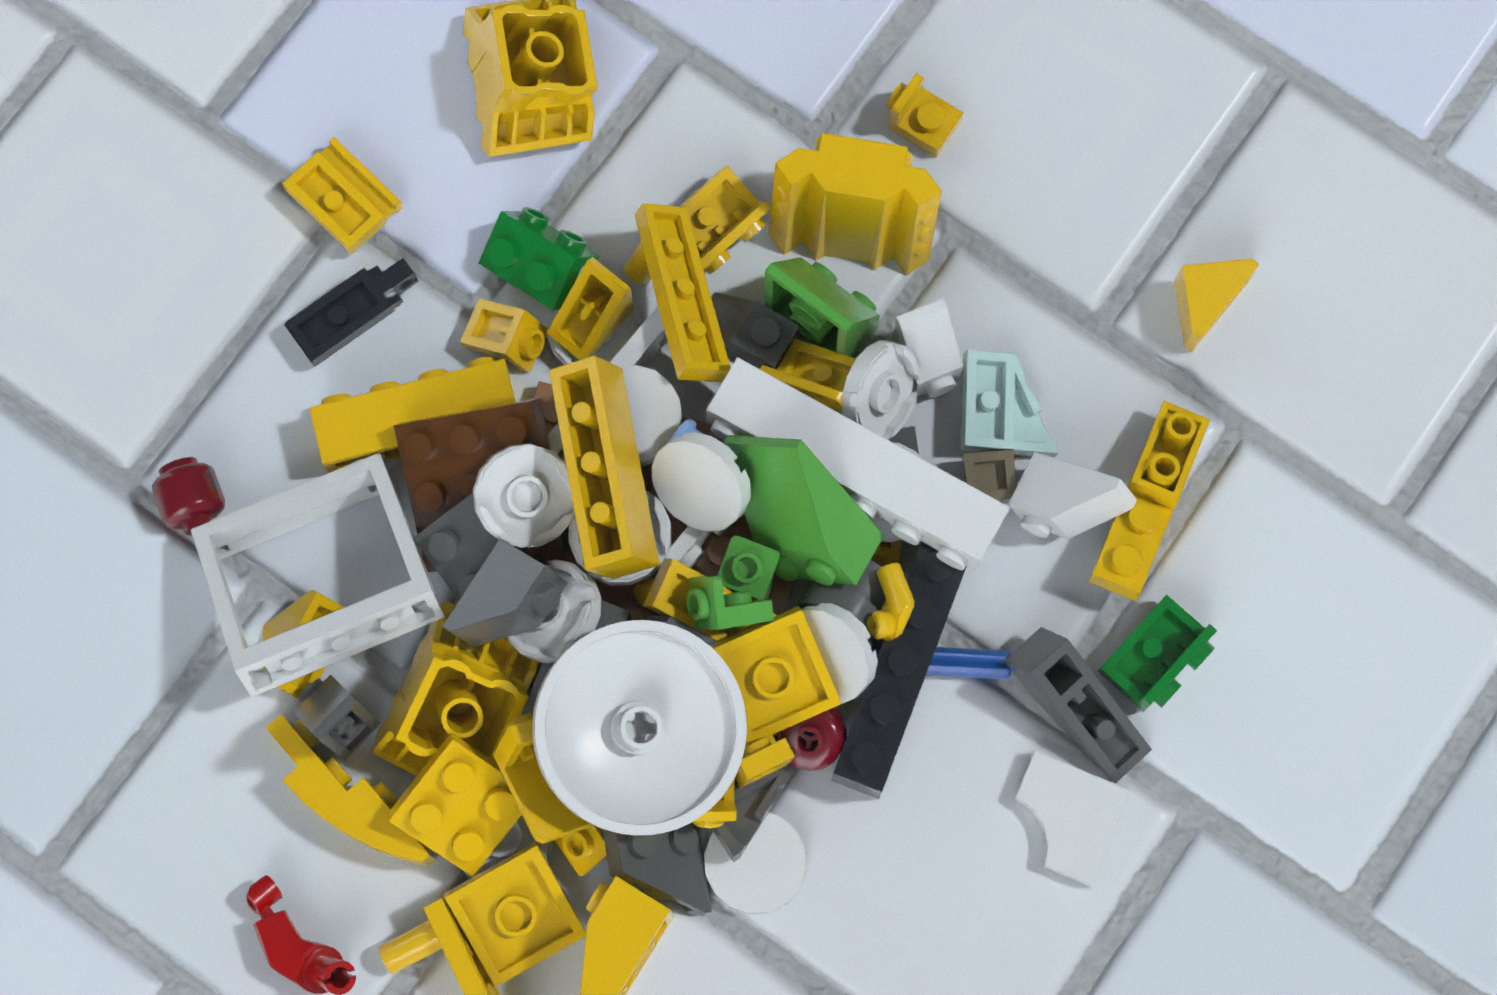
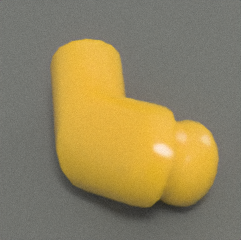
(898, 606)

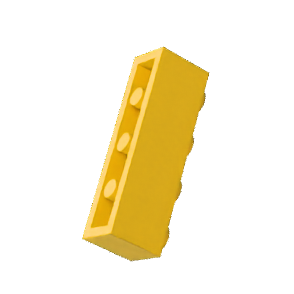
(363, 424)
(603, 468)

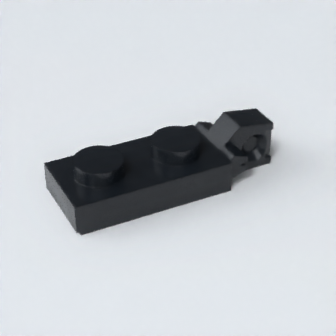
(350, 310)

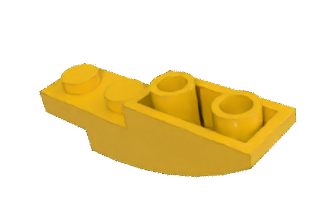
(1157, 487)
(354, 811)

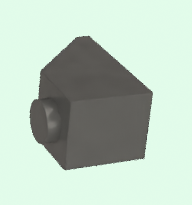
(753, 330)
(505, 597)

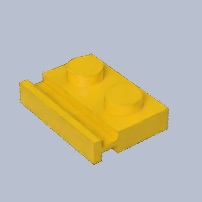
(342, 196)

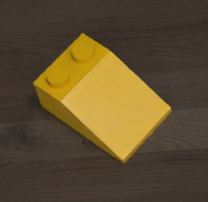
(620, 937)

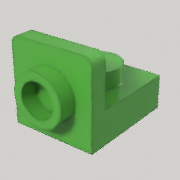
(749, 567)
(719, 611)

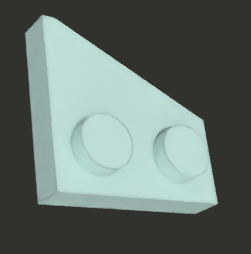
(999, 407)

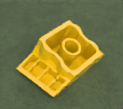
(531, 74)
(854, 203)
(454, 692)

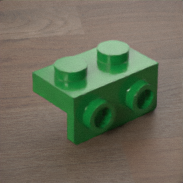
(535, 255)
(1156, 653)

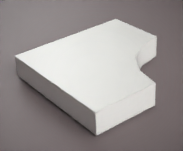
(1075, 815)

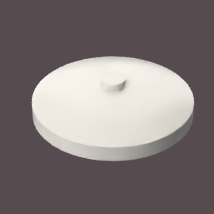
(639, 727)

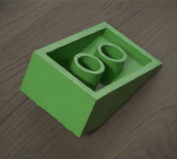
(820, 306)
(803, 512)

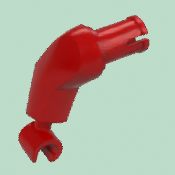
(301, 961)

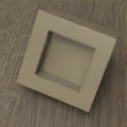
(991, 473)

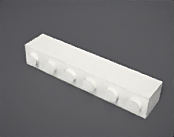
(875, 472)

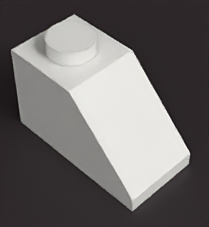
(933, 341)
(1067, 497)

